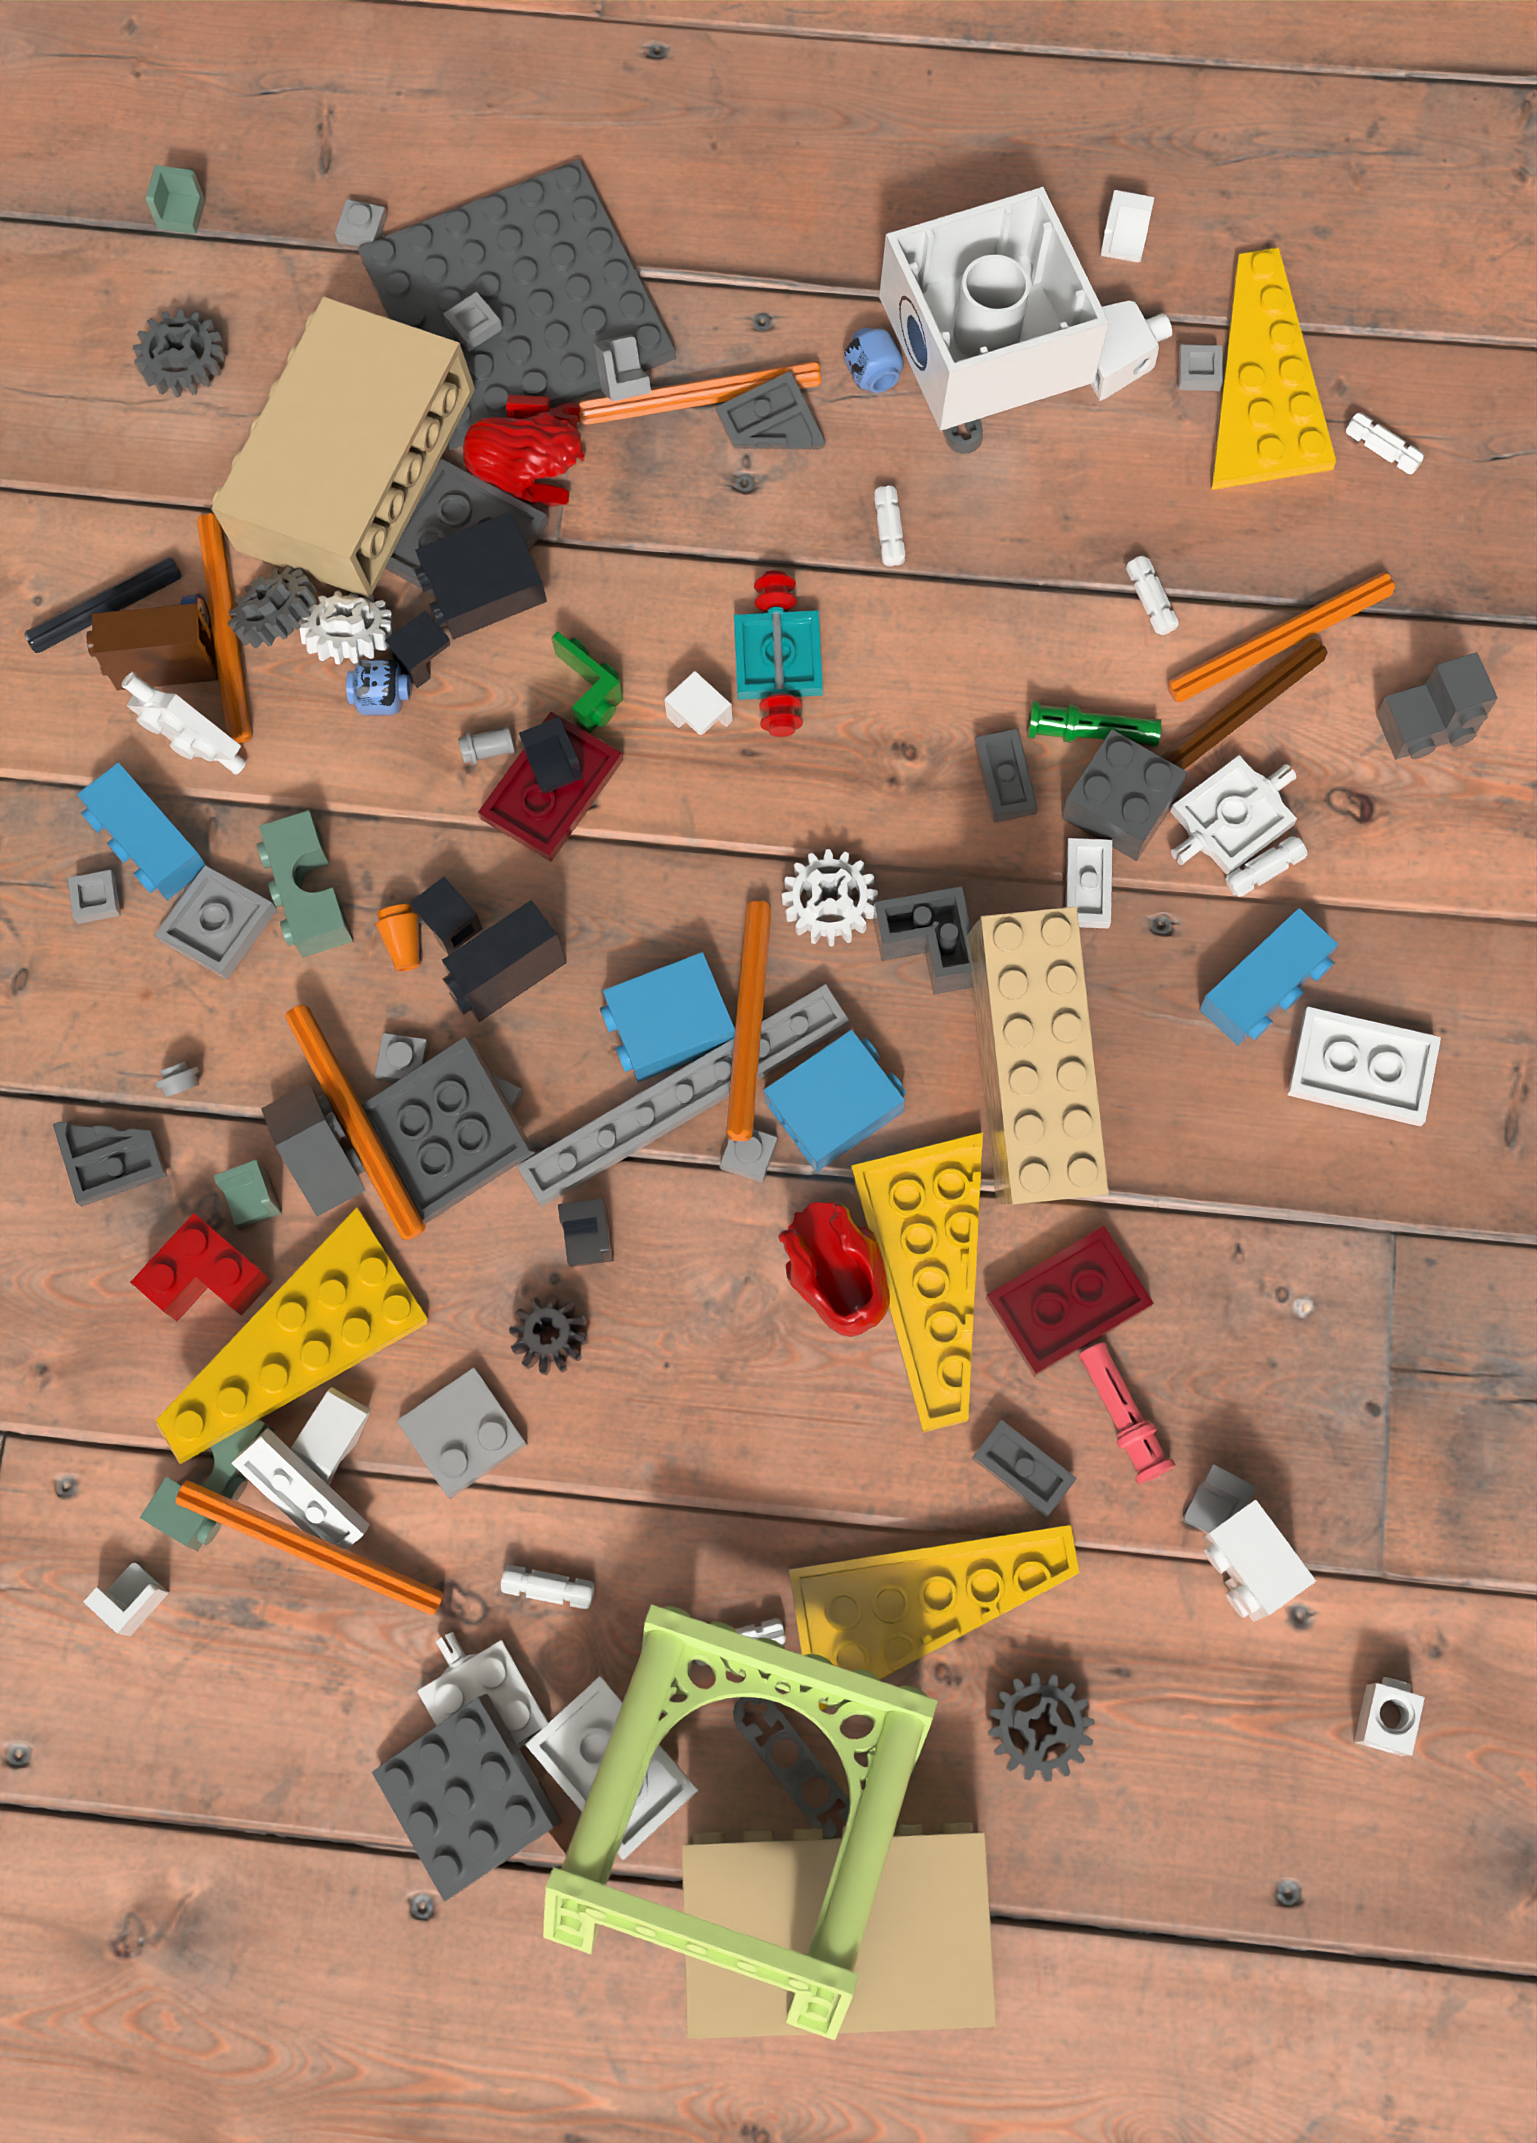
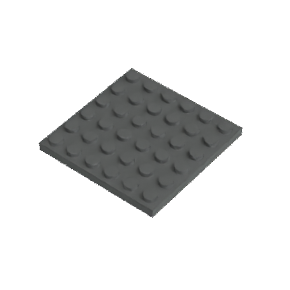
(546, 271)

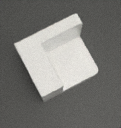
(1127, 226)
(697, 705)
(127, 1600)

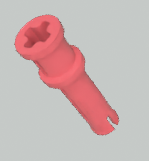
(1135, 1433)

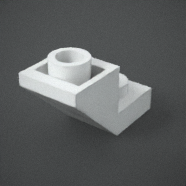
(331, 1433)

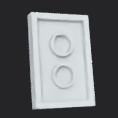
(1364, 1066)
(574, 1747)

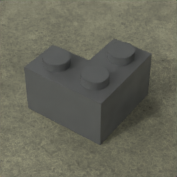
(1439, 712)
(930, 925)
(309, 1143)

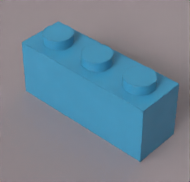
(140, 832)
(1270, 978)

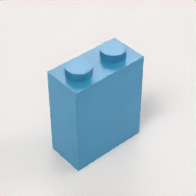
(667, 1017)
(835, 1099)

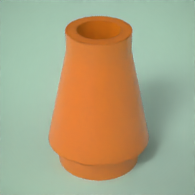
(400, 935)

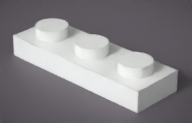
(299, 1491)

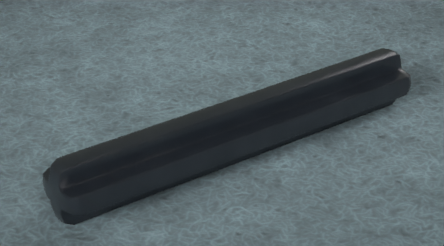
(109, 600)

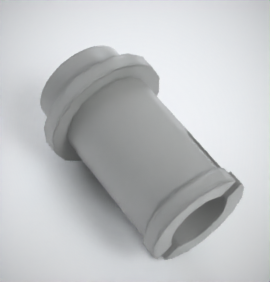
(485, 745)

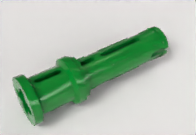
(1073, 723)

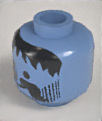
(873, 360)
(377, 687)

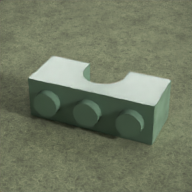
(292, 851)
(188, 1526)

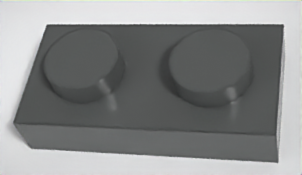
(1005, 775)
(1024, 1468)

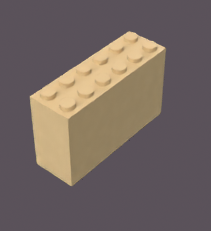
(344, 446)
(1037, 1056)
(921, 1952)

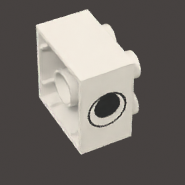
(992, 308)

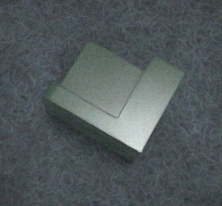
(175, 199)
(248, 1193)

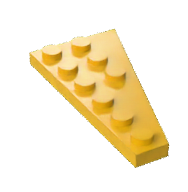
(1269, 395)
(912, 1602)

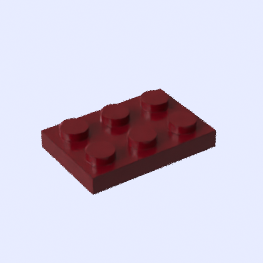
(549, 818)
(1069, 1300)

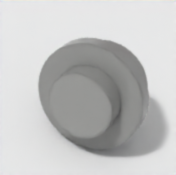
(177, 1079)

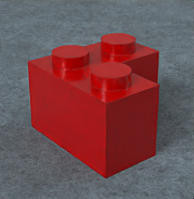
(197, 1261)

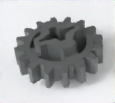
(179, 353)
(272, 607)
(1061, 1733)

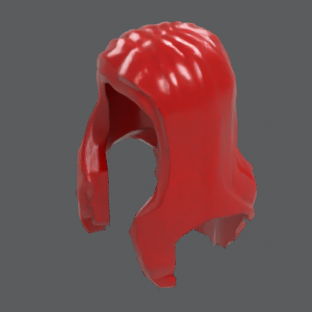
(518, 451)
(836, 1268)

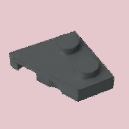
(771, 418)
(107, 1160)

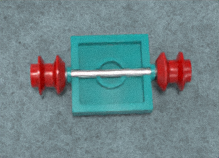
(778, 654)

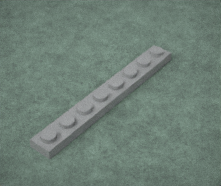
(677, 1099)

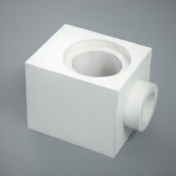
(1374, 1733)

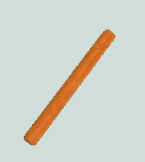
(693, 393)
(1281, 637)
(225, 640)
(748, 1021)
(355, 1122)
(309, 1547)

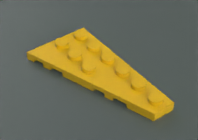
(927, 1232)
(317, 1325)

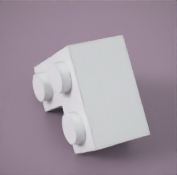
(1259, 1561)

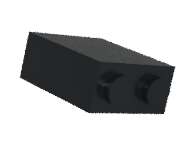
(479, 576)
(503, 962)

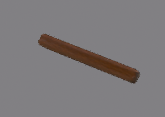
(1246, 704)

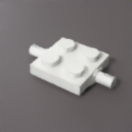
(187, 729)
(1233, 815)
(479, 1674)

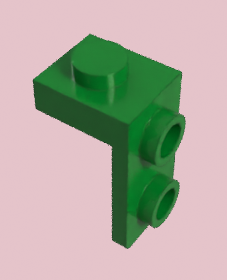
(600, 701)

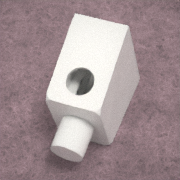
(1128, 347)

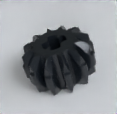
(533, 1345)

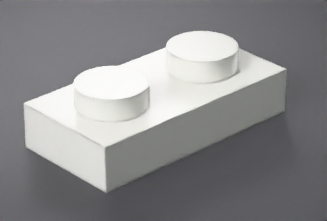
(1089, 881)

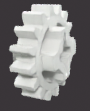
(346, 627)
(829, 878)

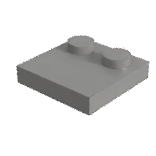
(216, 922)
(461, 1433)

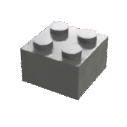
(1124, 794)

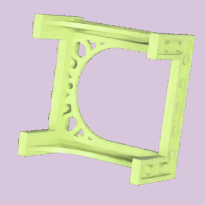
(901, 1718)

